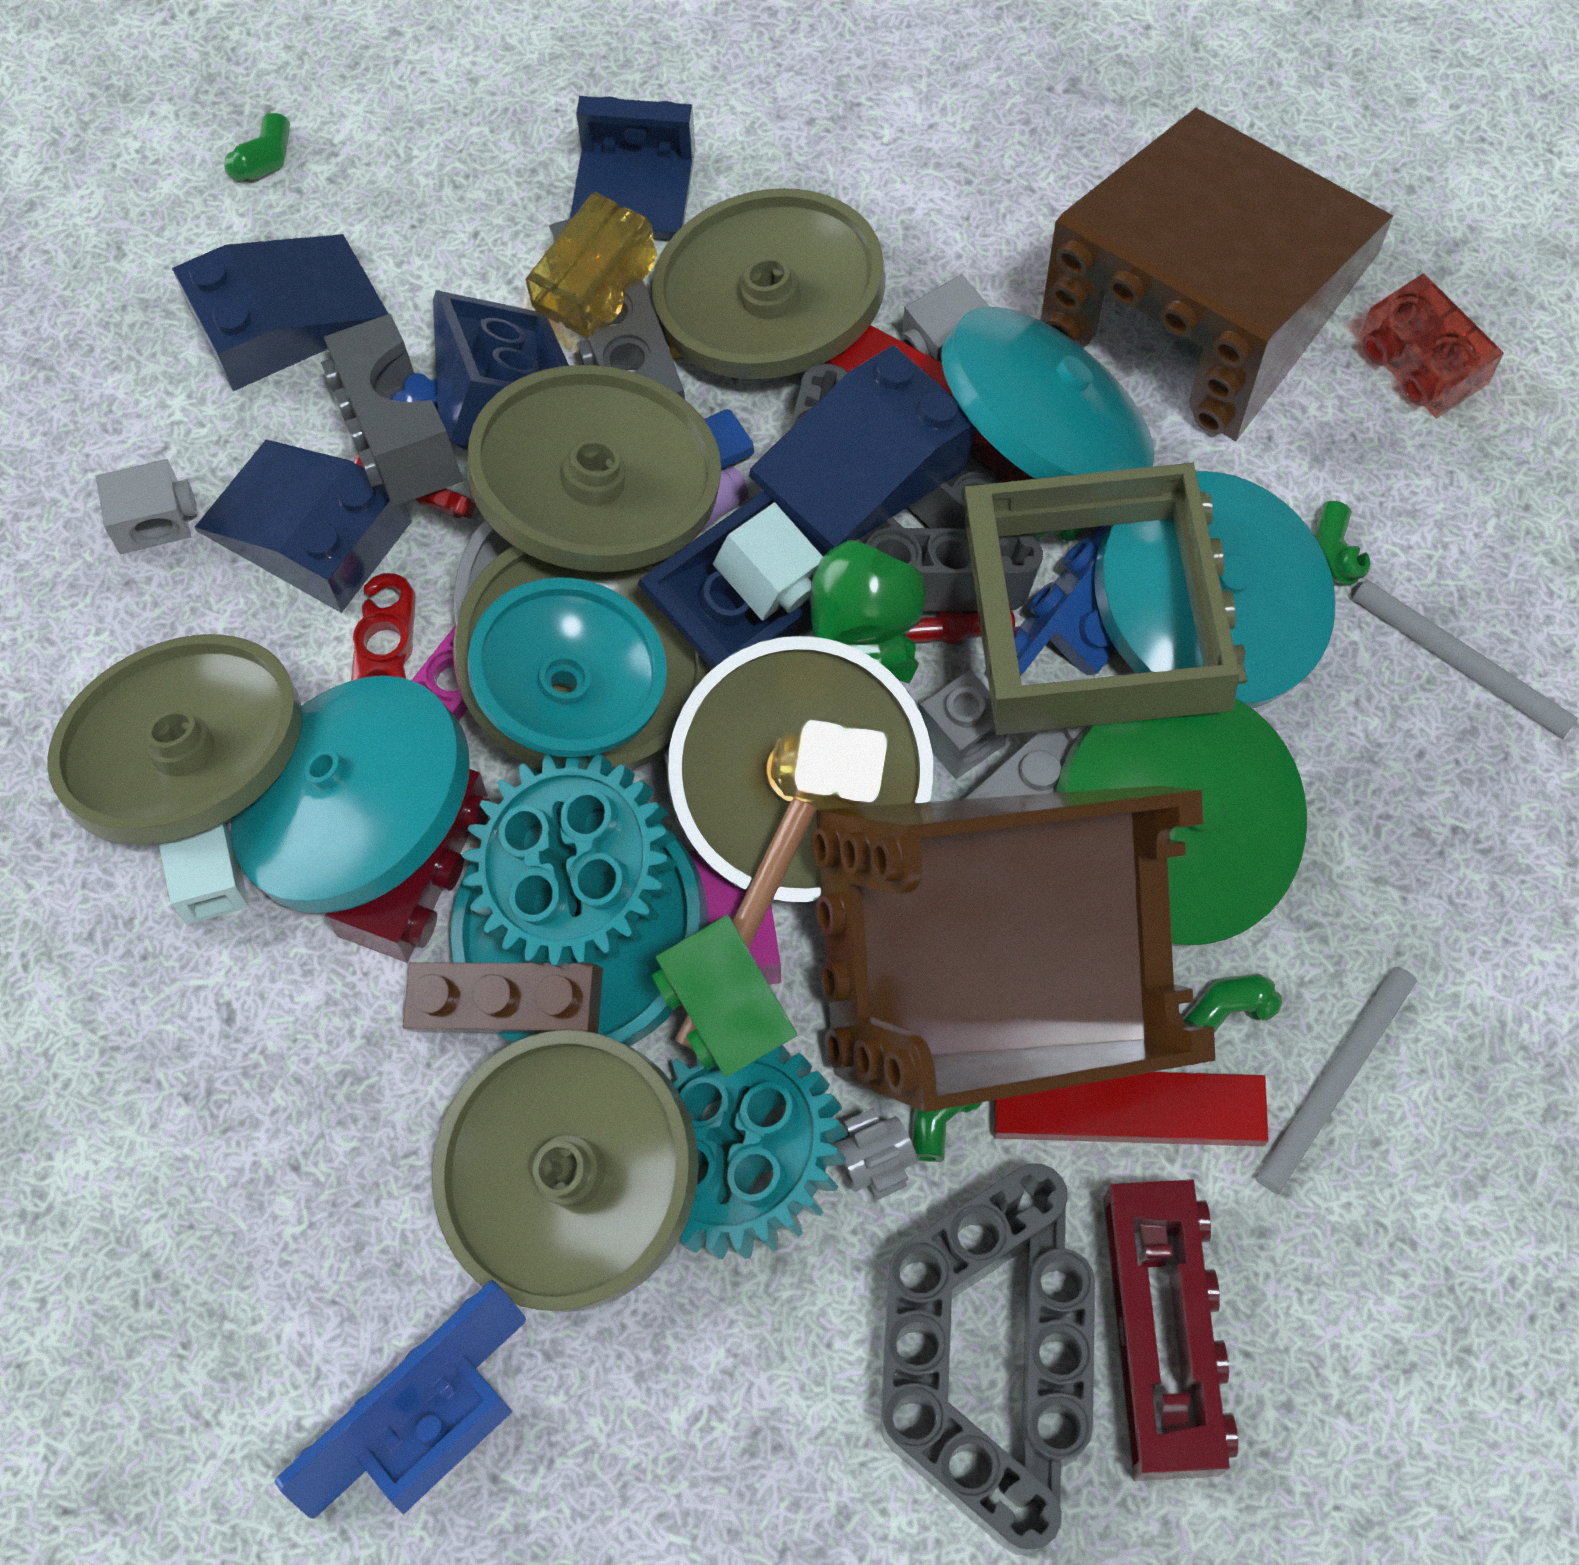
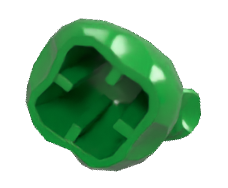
(869, 604)

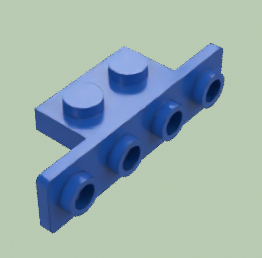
(1068, 614)
(415, 1418)

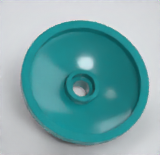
(574, 637)

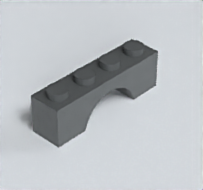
(396, 440)

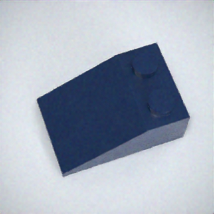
(275, 301)
(482, 351)
(867, 450)
(307, 520)
(704, 602)

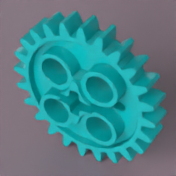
(516, 875)
(793, 1149)

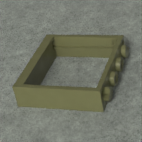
(1093, 502)

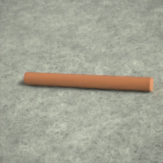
(766, 881)

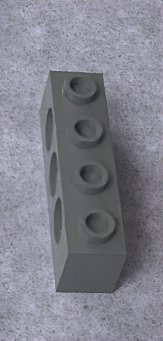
(634, 341)

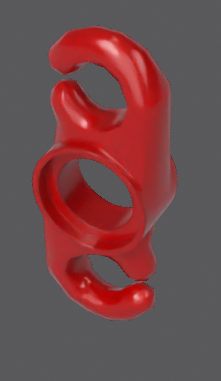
(397, 618)

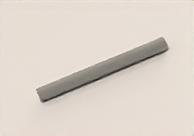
(1465, 658)
(1336, 1080)

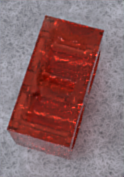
(1423, 335)

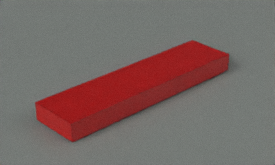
(1143, 1110)

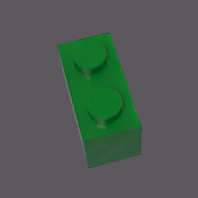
(724, 996)

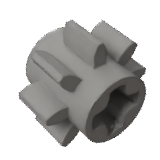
(876, 1153)

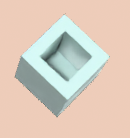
(769, 562)
(204, 875)

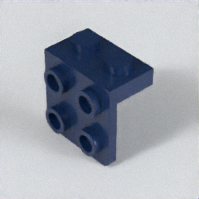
(637, 157)

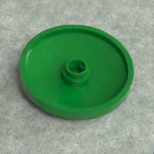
(1251, 810)

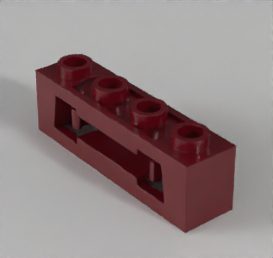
(1155, 1212)

